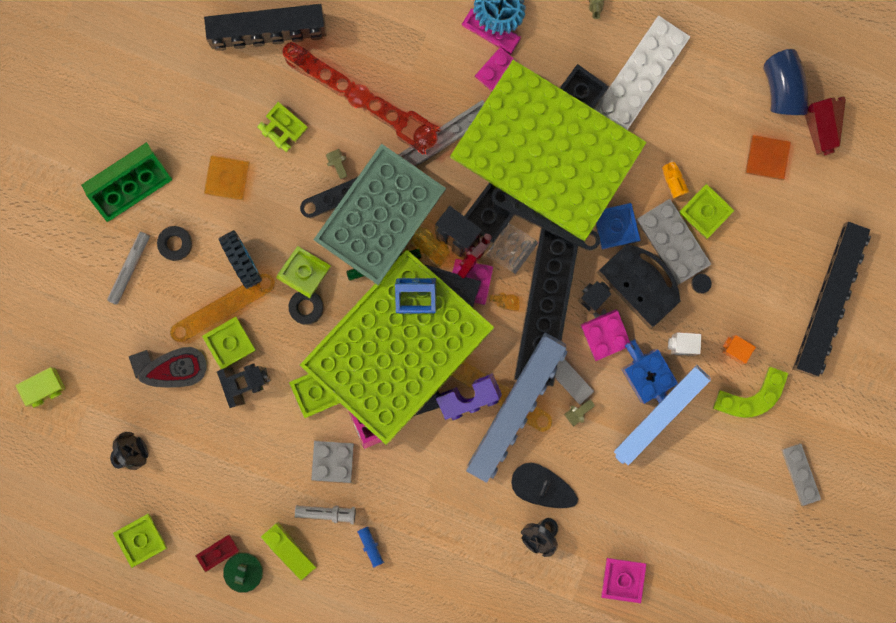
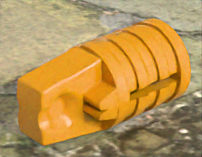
(675, 180)

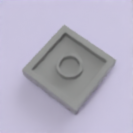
(332, 461)

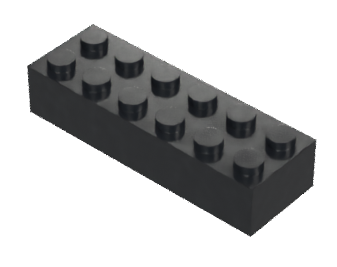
(265, 27)

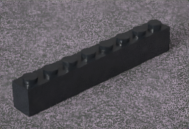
(831, 299)

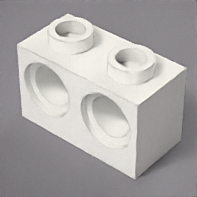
(685, 344)

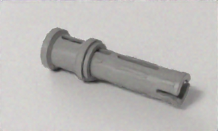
(335, 514)

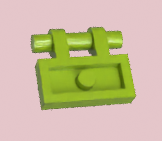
(286, 122)

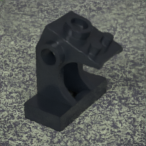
(255, 377)

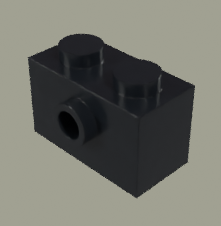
(594, 296)

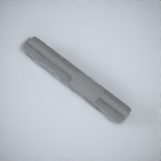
(128, 268)

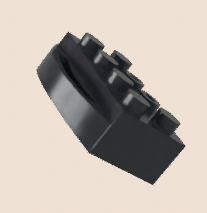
(641, 284)

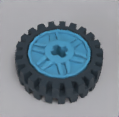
(240, 259)

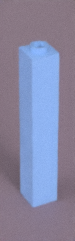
(662, 415)

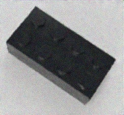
(457, 231)

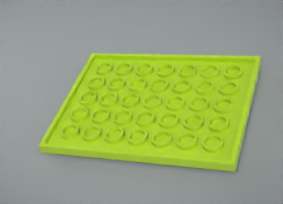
(548, 150)
(394, 362)

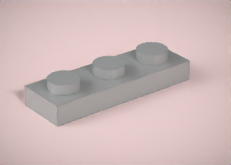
(801, 474)

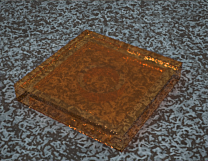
(767, 157)

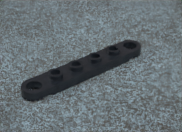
(326, 200)
(526, 213)

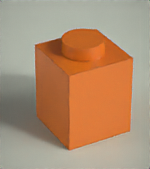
(738, 349)

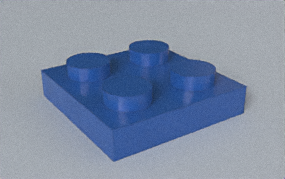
(617, 226)

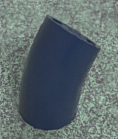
(787, 83)

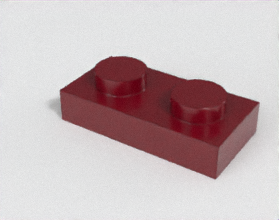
(217, 553)

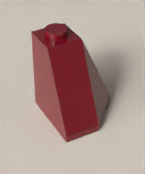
(826, 124)

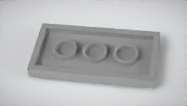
(673, 241)

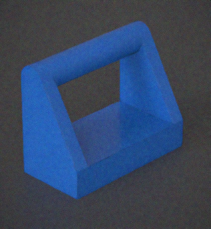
(415, 285)

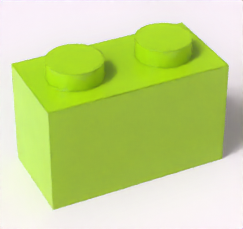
(41, 387)

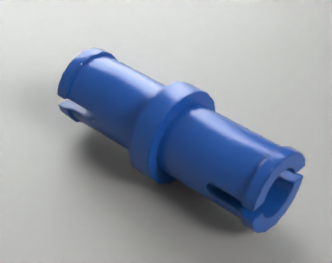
(370, 547)

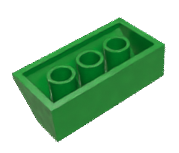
(126, 182)

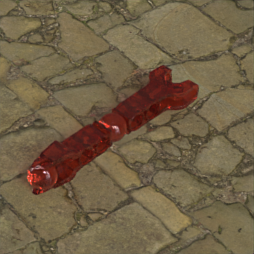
(361, 97)

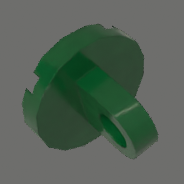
(243, 572)

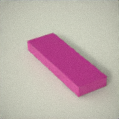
(506, 41)

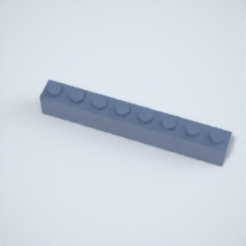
(516, 407)

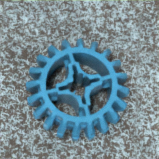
(512, 12)

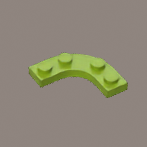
(756, 404)

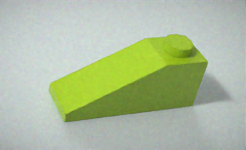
(288, 551)

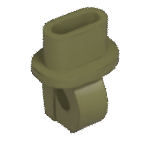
(596, 8)
(335, 158)
(576, 414)

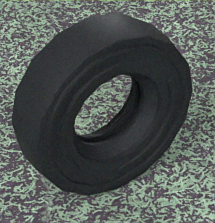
(163, 239)
(301, 318)

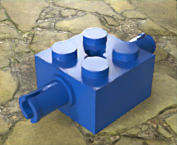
(637, 372)

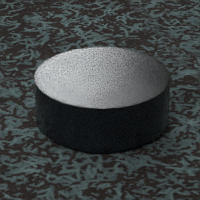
(701, 283)

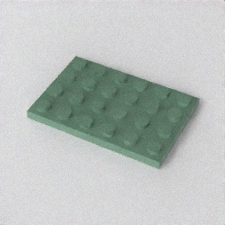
(379, 214)

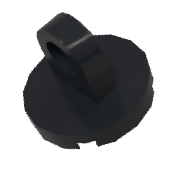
(128, 451)
(540, 539)

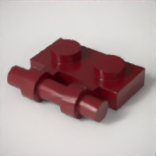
(474, 255)

